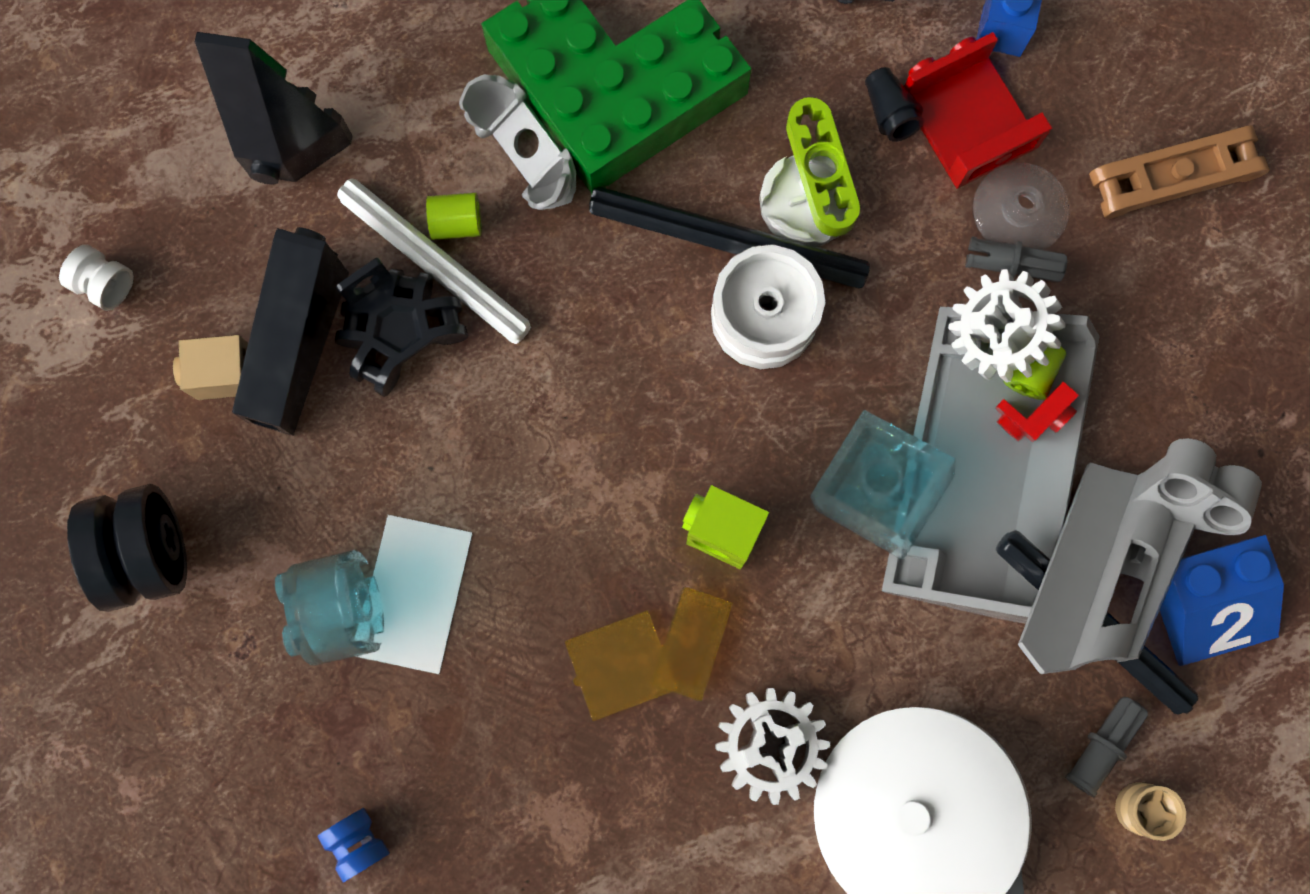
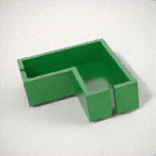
(620, 100)

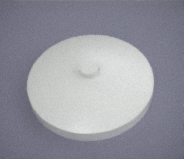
(922, 807)

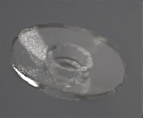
(1005, 220)

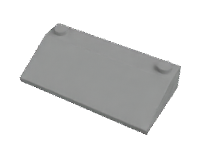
(996, 480)

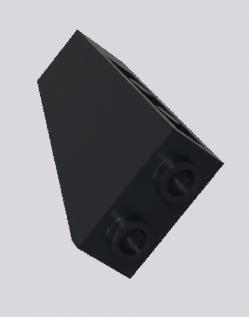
(289, 329)

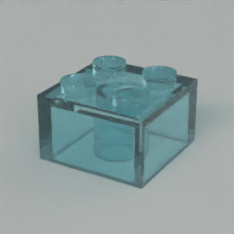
(883, 484)

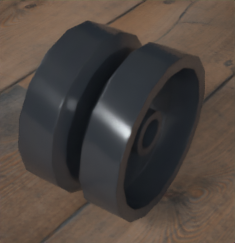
(127, 548)

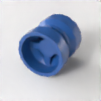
(348, 833)

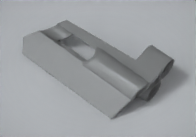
(1135, 530)

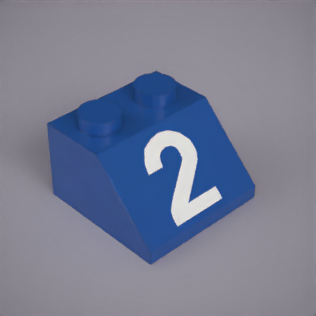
(1223, 600)

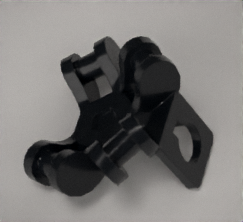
(394, 323)

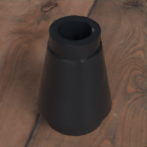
(893, 105)

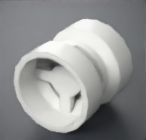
(91, 274)

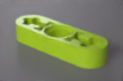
(825, 131)

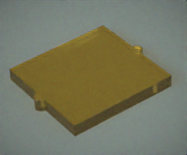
(617, 665)

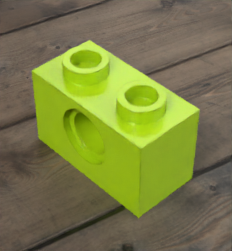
(723, 526)

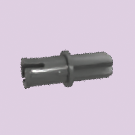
(1016, 259)
(1107, 746)

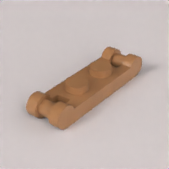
(1179, 171)

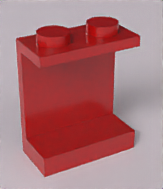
(971, 112)

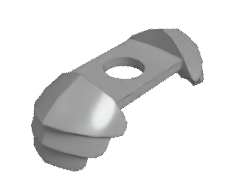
(501, 109)

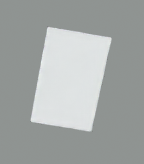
(418, 588)

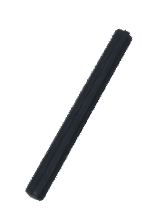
(720, 234)

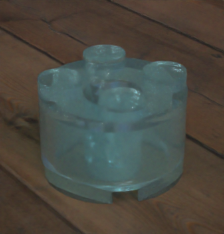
(330, 608)

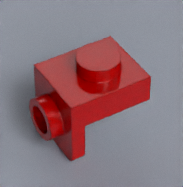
(1051, 413)

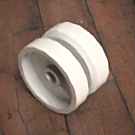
(770, 278)

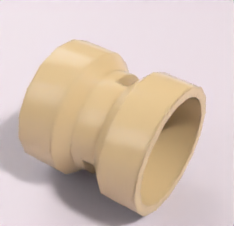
(1162, 813)

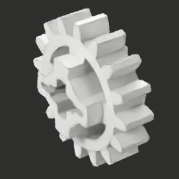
(1022, 340)
(794, 736)

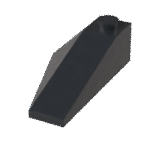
(268, 120)

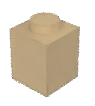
(210, 366)

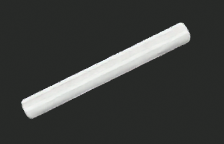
(434, 261)

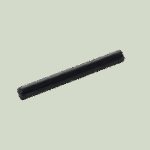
(1147, 669)

